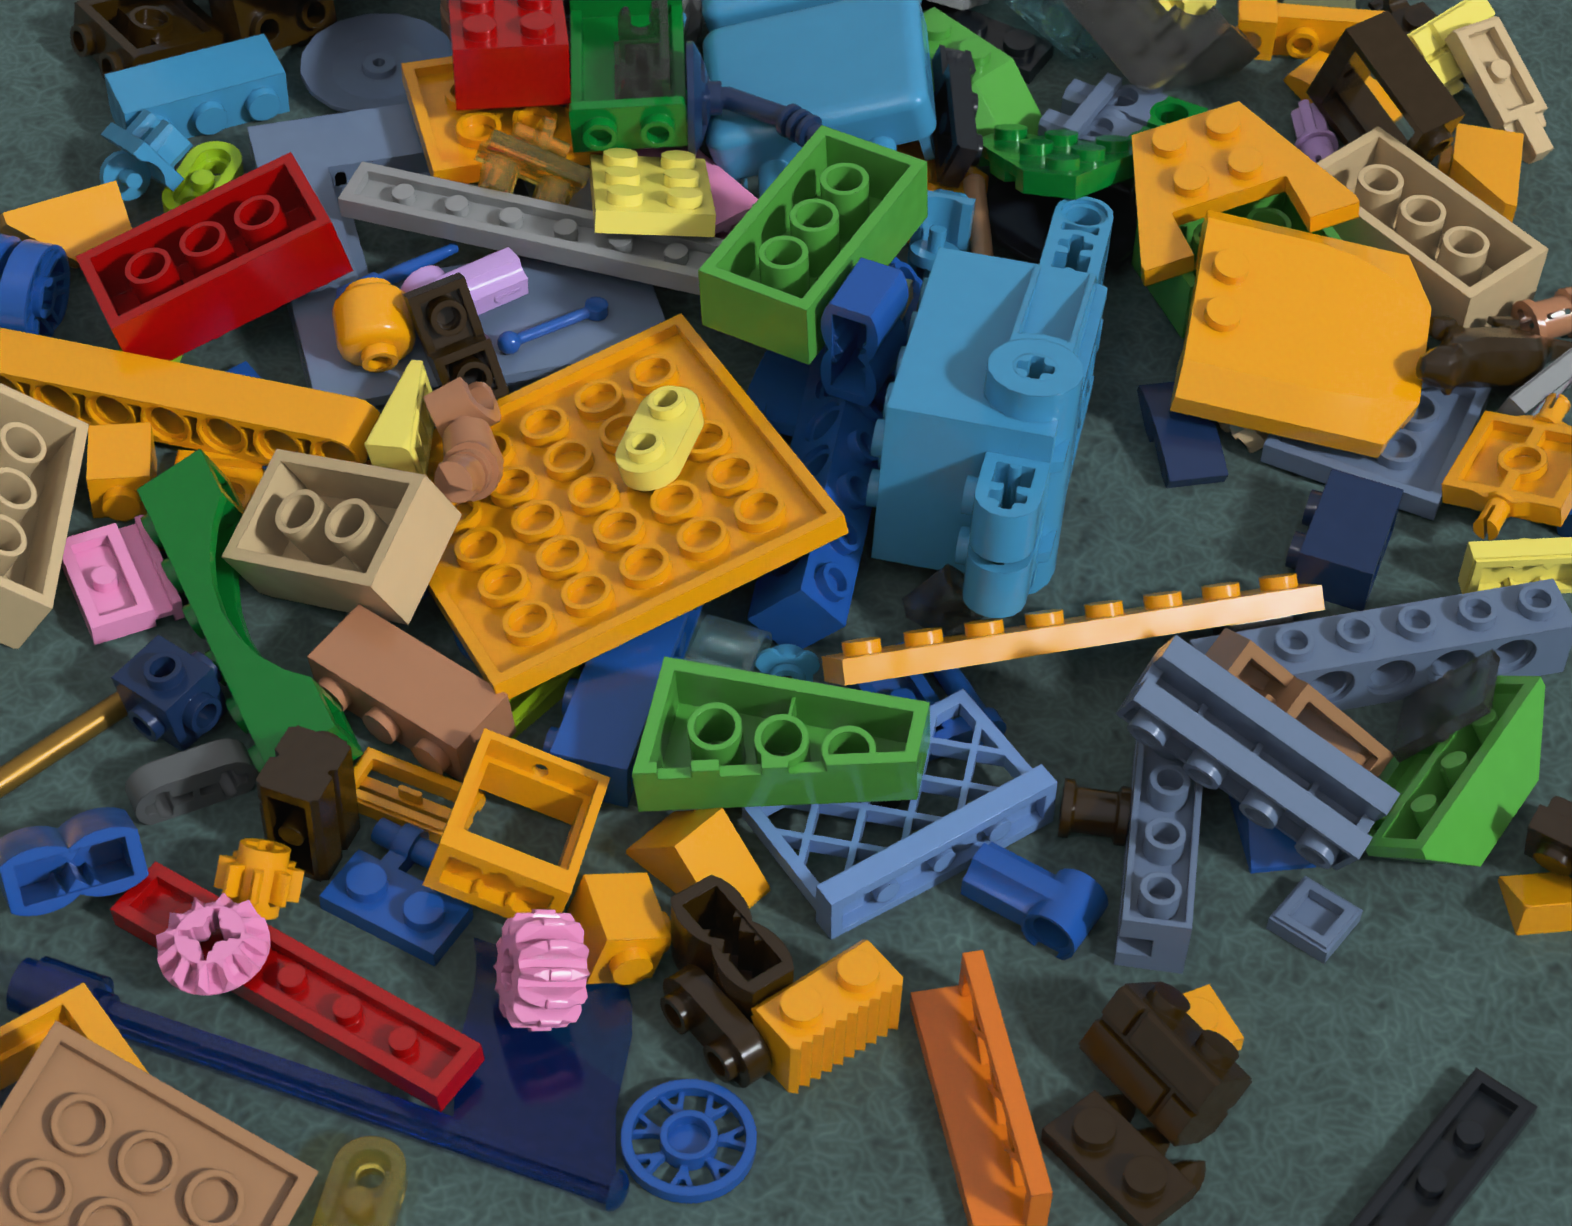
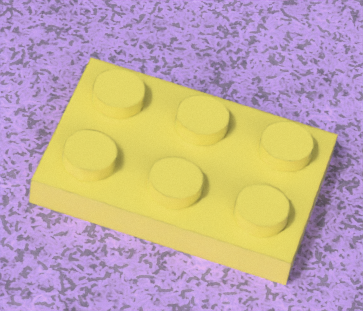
(651, 194)

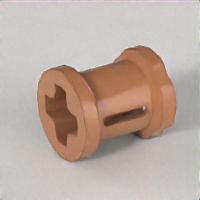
(1538, 313)

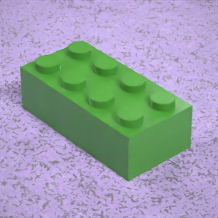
(806, 235)

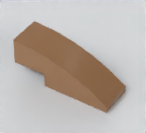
(1298, 699)

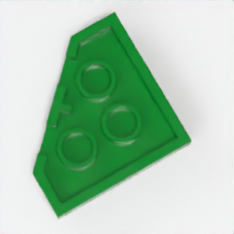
(1056, 162)

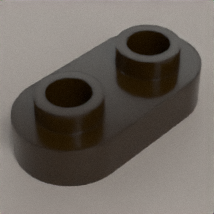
(729, 1039)

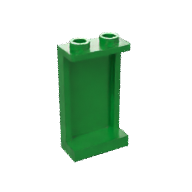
(594, 113)

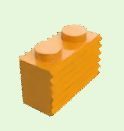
(829, 1014)

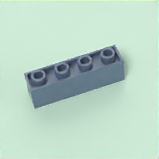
(1256, 755)
(1158, 864)

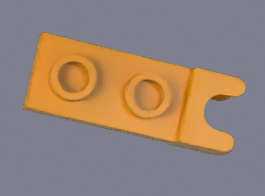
(1295, 28)

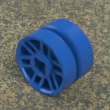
(32, 285)

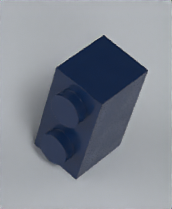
(1345, 537)

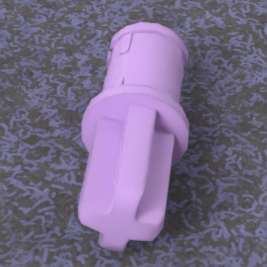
(1312, 132)

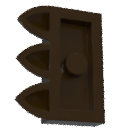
(1123, 1162)

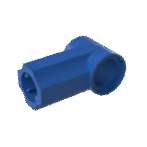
(1047, 906)

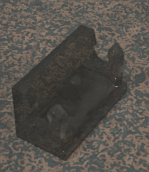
(644, 55)

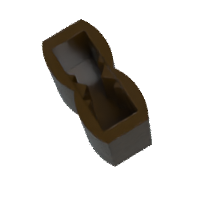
(718, 935)

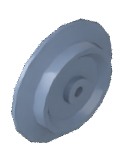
(360, 59)

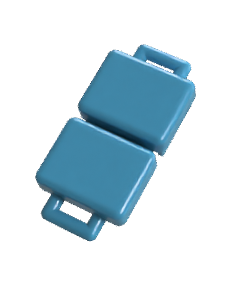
(843, 60)

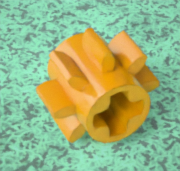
(260, 874)

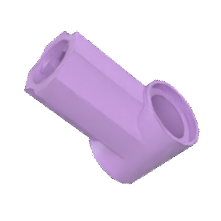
(490, 279)

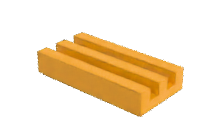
(404, 803)

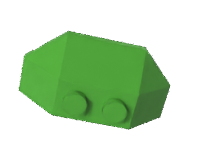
(997, 80)
(1469, 786)

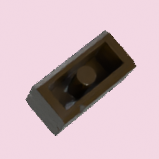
(310, 799)
(1166, 1061)

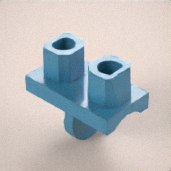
(147, 151)
(946, 227)

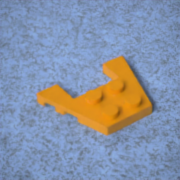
(1218, 165)

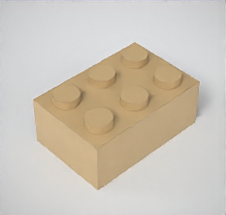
(342, 535)

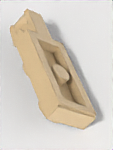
(1501, 83)

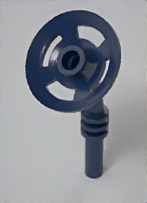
(708, 99)

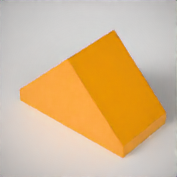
(697, 845)

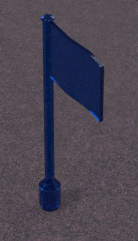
(532, 1107)

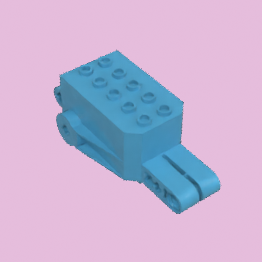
(992, 411)

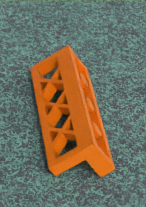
(982, 1104)

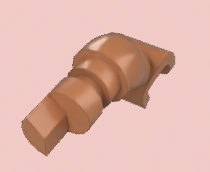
(470, 452)

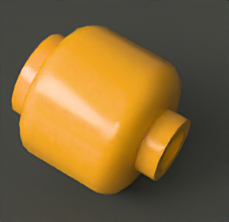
(373, 325)

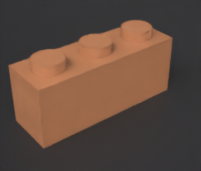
(409, 692)

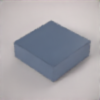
(1314, 919)

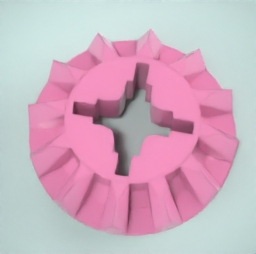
(229, 962)

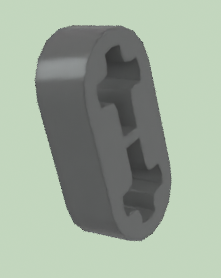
(190, 780)

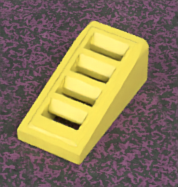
(405, 427)

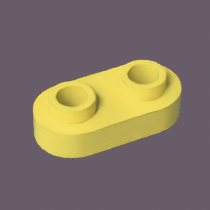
(659, 438)

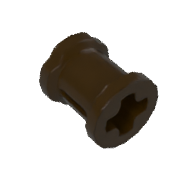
(1094, 812)

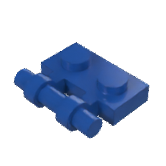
(391, 902)

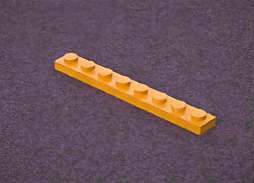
(1049, 632)

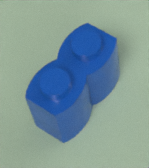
(863, 332)
(86, 855)

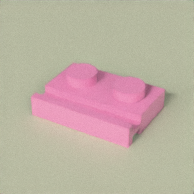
(119, 581)

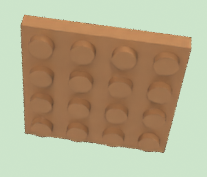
(117, 1147)

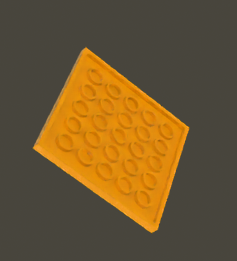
(578, 560)

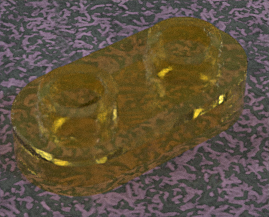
(350, 1204)

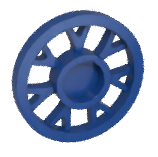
(688, 1141)

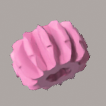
(541, 970)

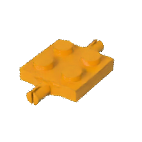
(1515, 469)

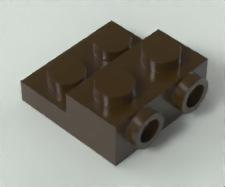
(140, 31)

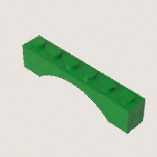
(193, 518)

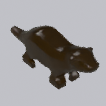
(1485, 354)

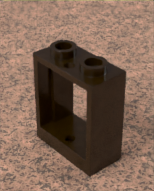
(1388, 53)

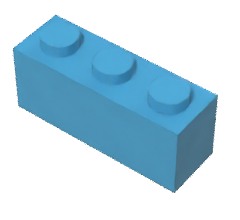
(203, 88)

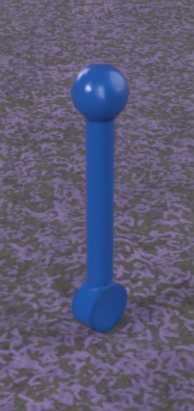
(595, 309)

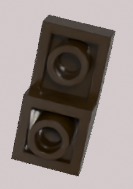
(453, 334)

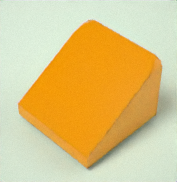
(1538, 902)

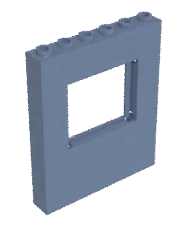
(390, 139)

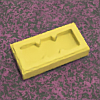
(1516, 562)

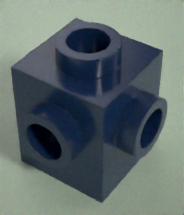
(171, 693)

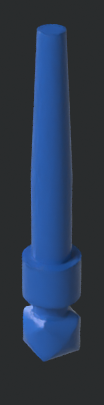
(404, 269)

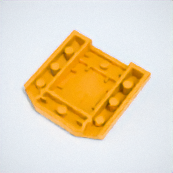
(1302, 336)

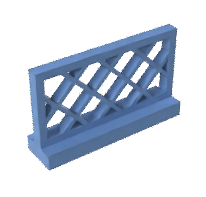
(939, 846)

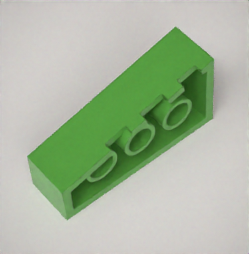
(774, 741)

